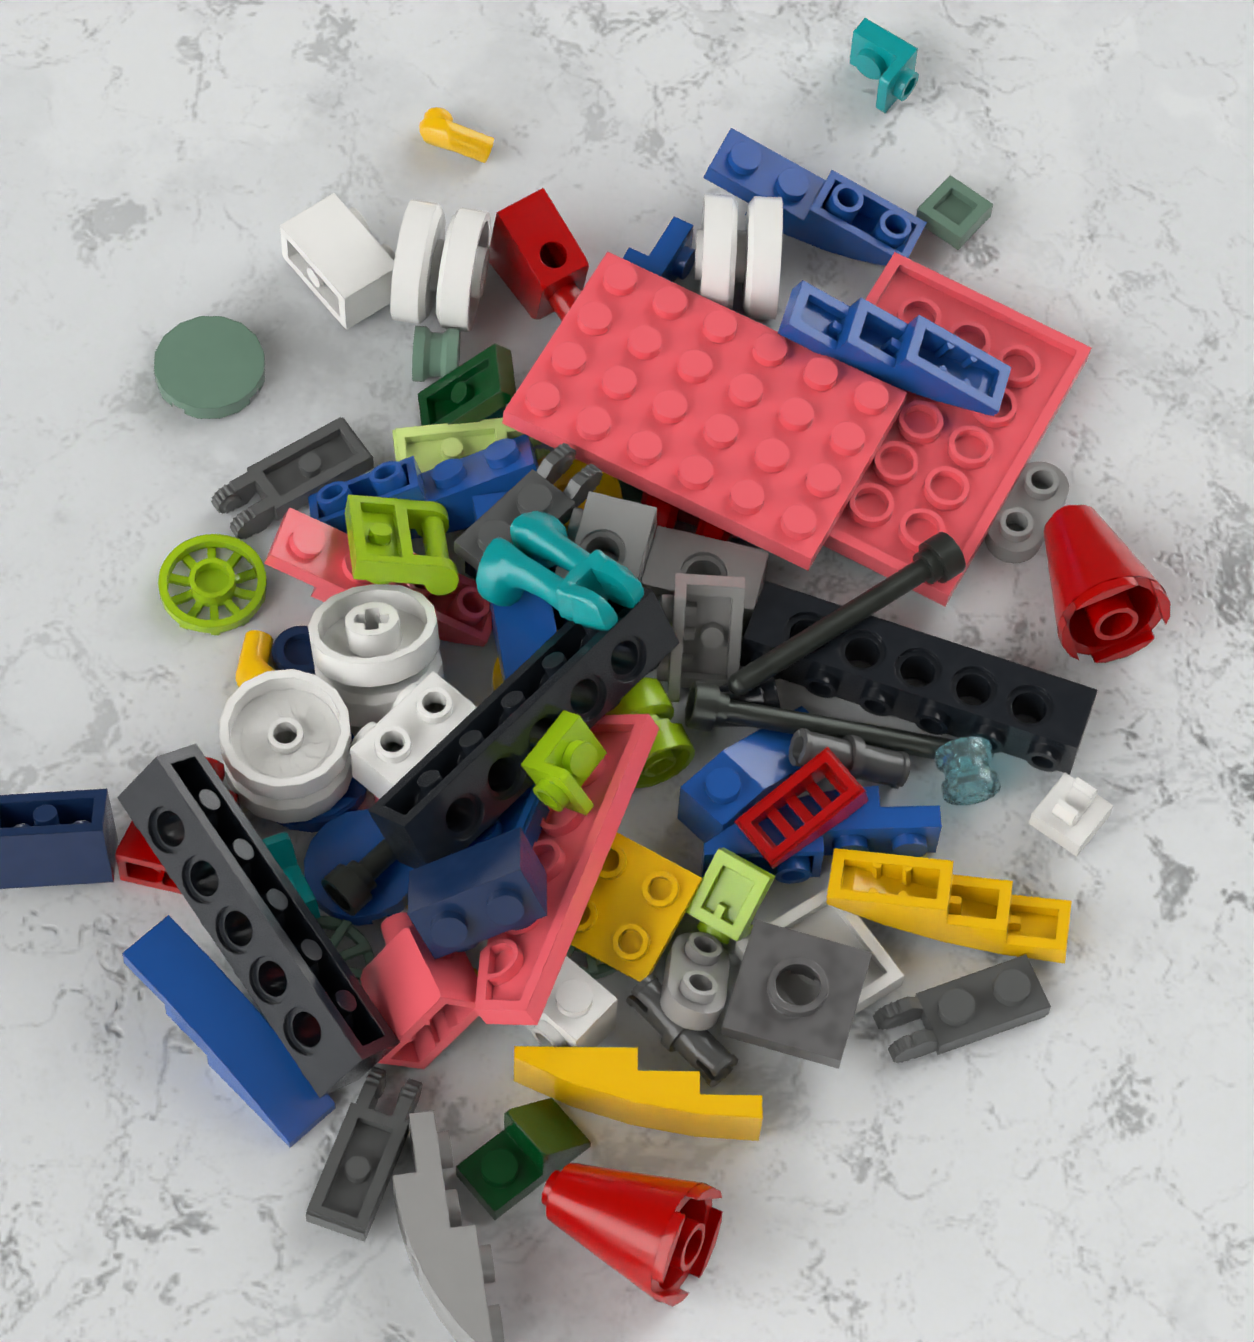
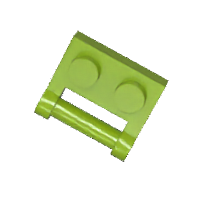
(383, 545)

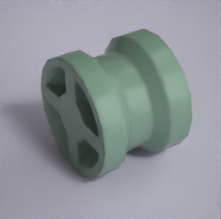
(434, 353)

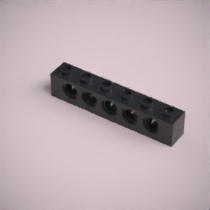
(945, 667)
(478, 765)
(257, 919)

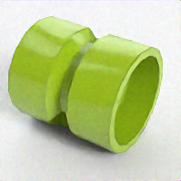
(672, 747)

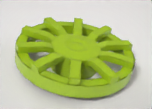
(212, 583)

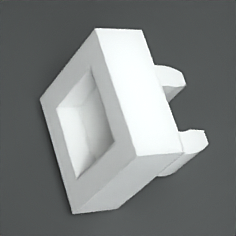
(1071, 813)

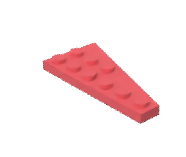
(523, 964)

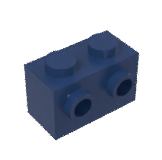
(51, 845)
(477, 893)

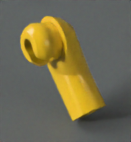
(441, 131)
(254, 656)

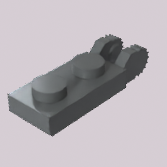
(292, 476)
(530, 494)
(966, 1009)
(362, 1159)

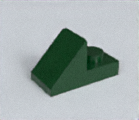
(471, 391)
(522, 1156)

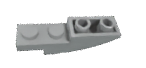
(444, 1258)

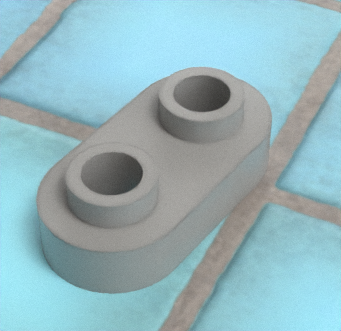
(1029, 509)
(695, 981)

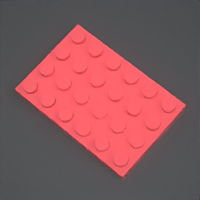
(706, 410)
(944, 462)

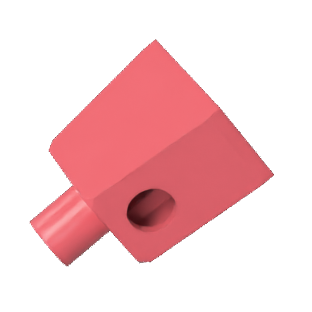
(419, 996)

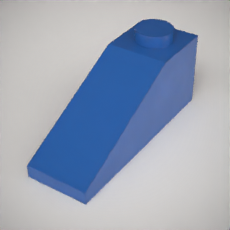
(735, 782)

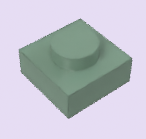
(954, 212)

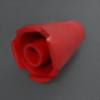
(1099, 588)
(637, 1223)

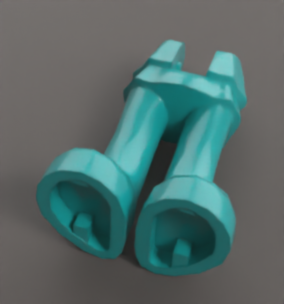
(540, 544)

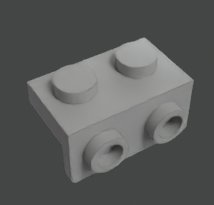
(708, 625)

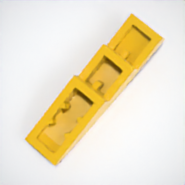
(954, 909)
(611, 1086)

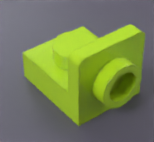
(563, 763)
(729, 896)

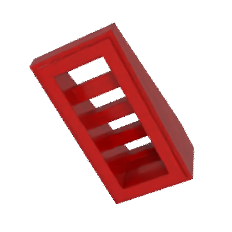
(805, 779)

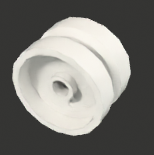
(740, 256)
(432, 264)
(374, 645)
(286, 745)

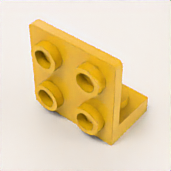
(634, 908)

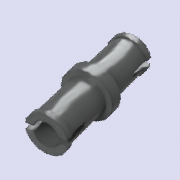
(860, 759)
(696, 1047)

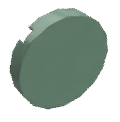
(209, 367)

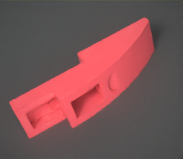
(322, 559)

